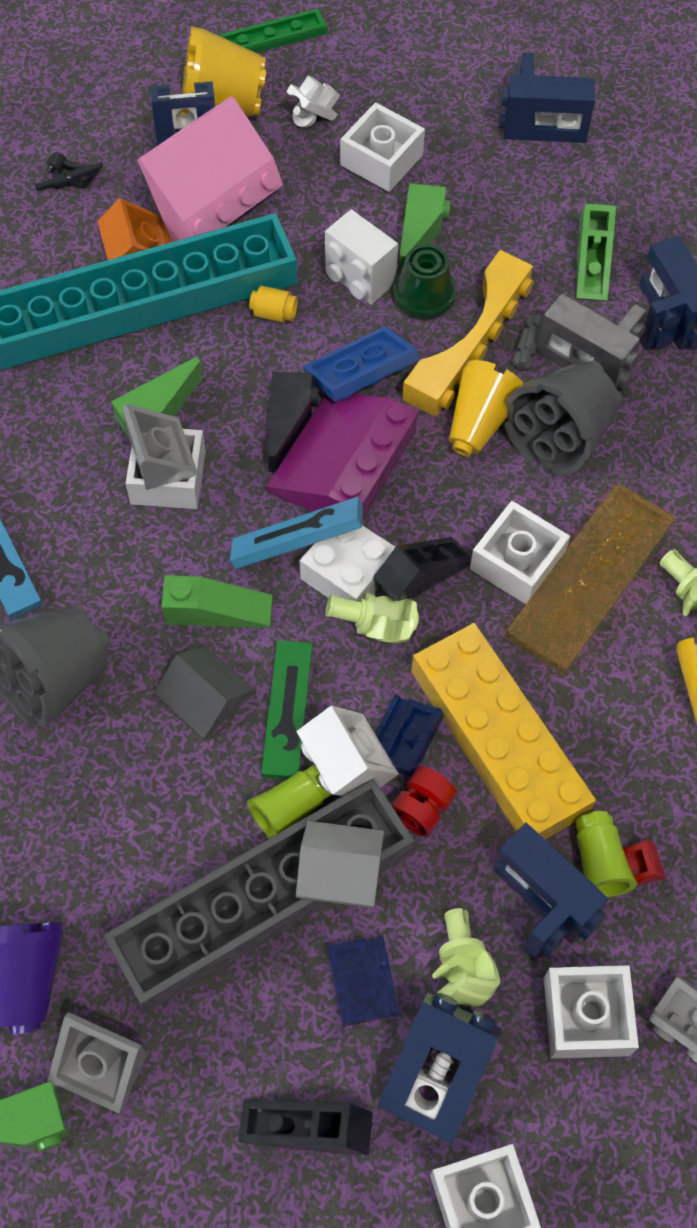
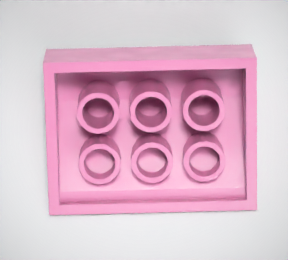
(210, 172)

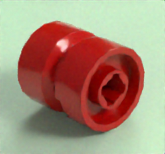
(426, 796)

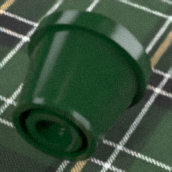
(425, 283)

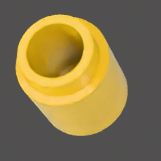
(273, 304)

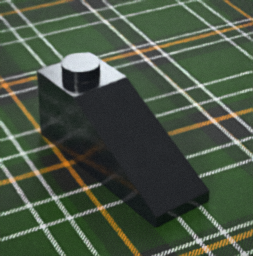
(289, 412)
(420, 566)
(307, 1126)

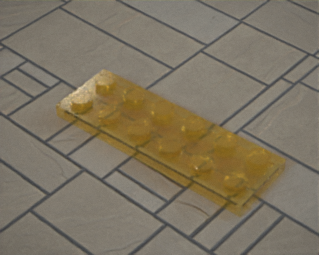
(590, 578)

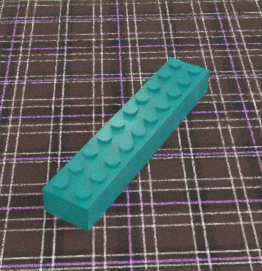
(143, 289)

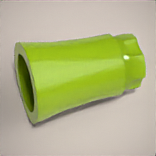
(288, 802)
(603, 854)

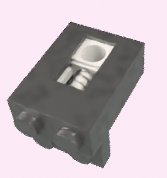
(578, 334)

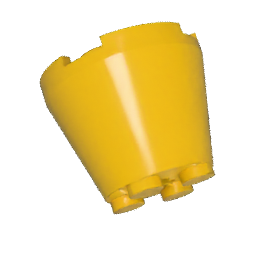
(231, 67)

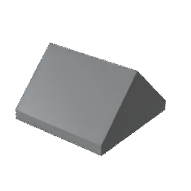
(158, 446)
(339, 864)
(95, 1062)

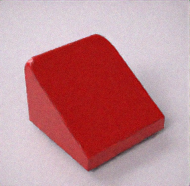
(644, 862)

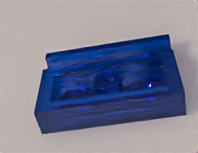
(408, 732)
(363, 981)

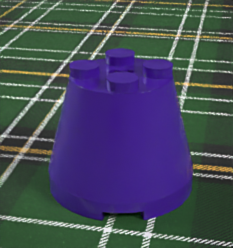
(27, 973)

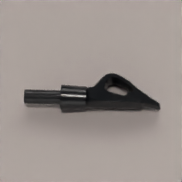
(71, 177)

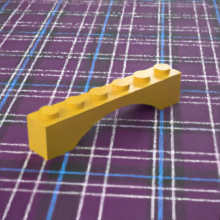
(436, 377)

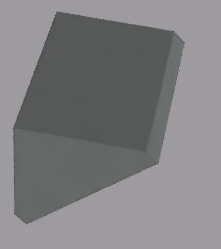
(202, 690)

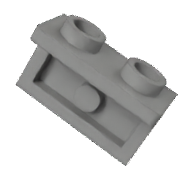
(677, 1015)

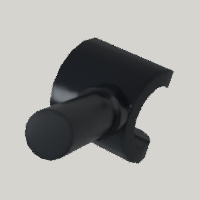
(58, 162)

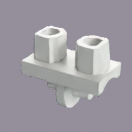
(314, 101)

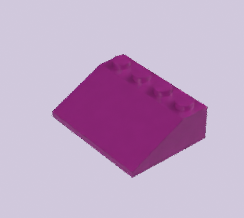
(345, 452)

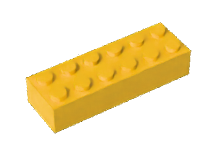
(501, 733)

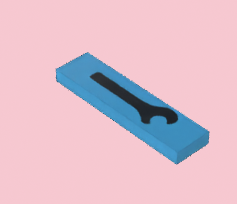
(297, 533)
(15, 585)

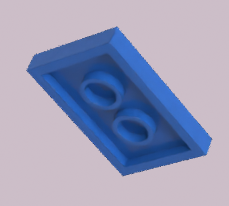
(361, 363)

